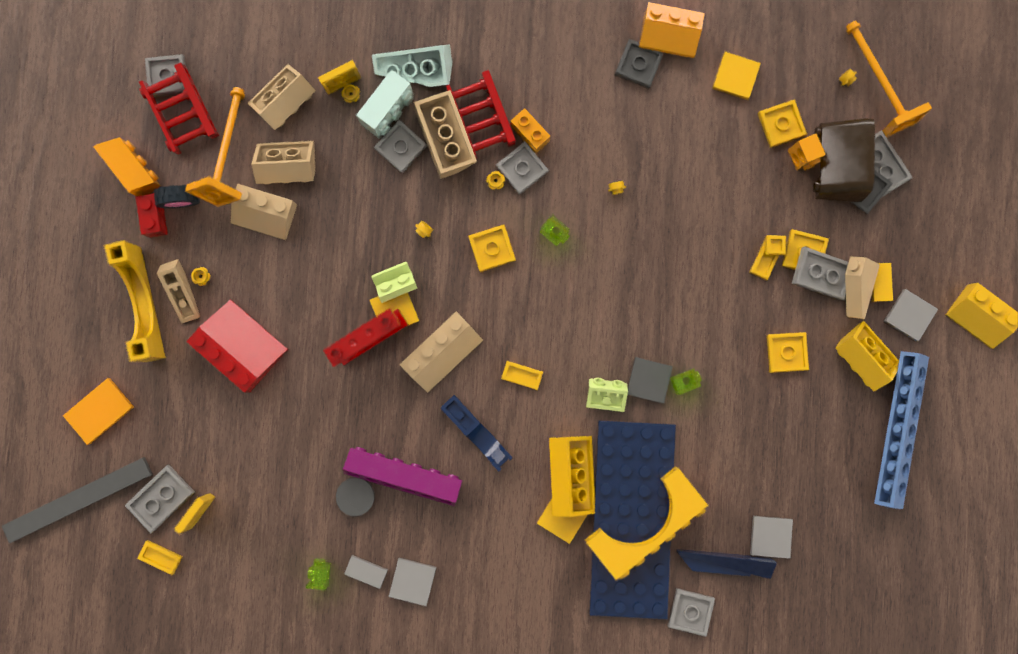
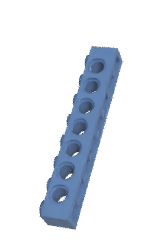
(901, 430)

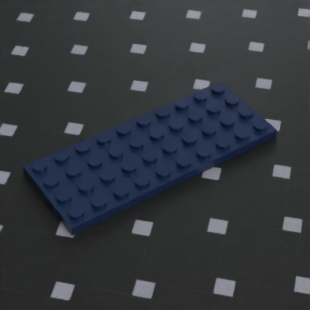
(632, 509)

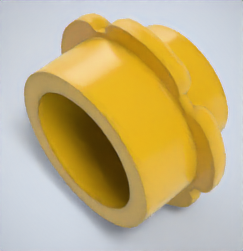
(848, 77)
(350, 98)
(495, 185)
(616, 187)
(423, 229)
(200, 271)

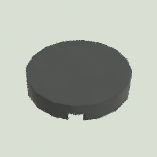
(355, 496)

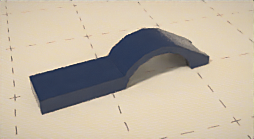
(476, 432)

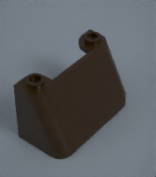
(848, 162)

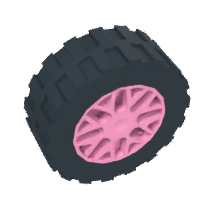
(174, 197)

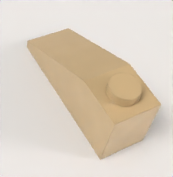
(859, 285)
(178, 290)

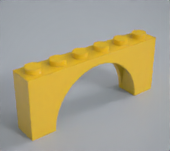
(129, 263)
(683, 506)

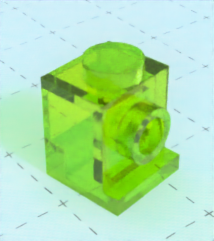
(547, 230)
(694, 381)
(319, 575)

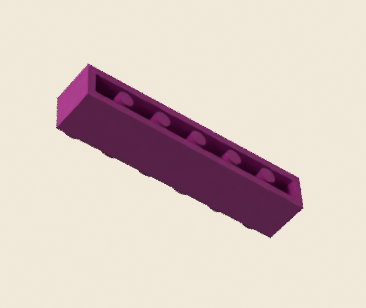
(402, 476)

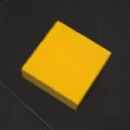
(775, 245)

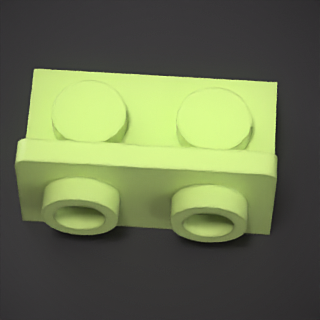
(394, 282)
(607, 394)

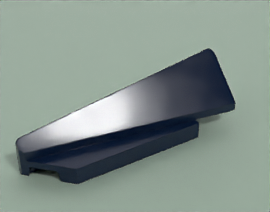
(728, 563)

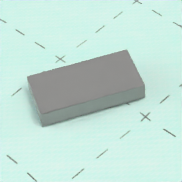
(366, 571)

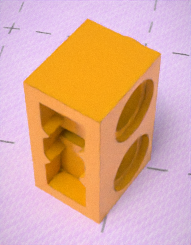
(530, 130)
(806, 152)

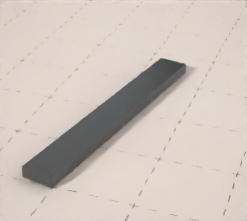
(76, 500)

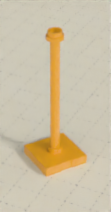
(905, 118)
(211, 188)

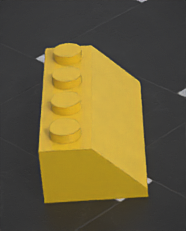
(572, 475)

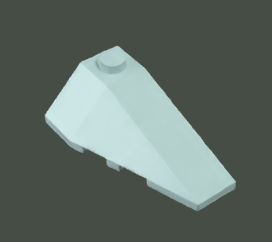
(422, 65)

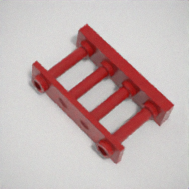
(189, 93)
(492, 100)
(365, 337)

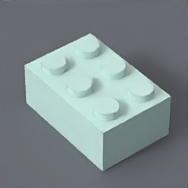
(385, 104)

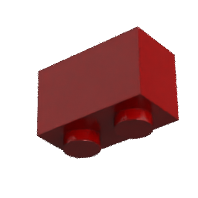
(151, 217)

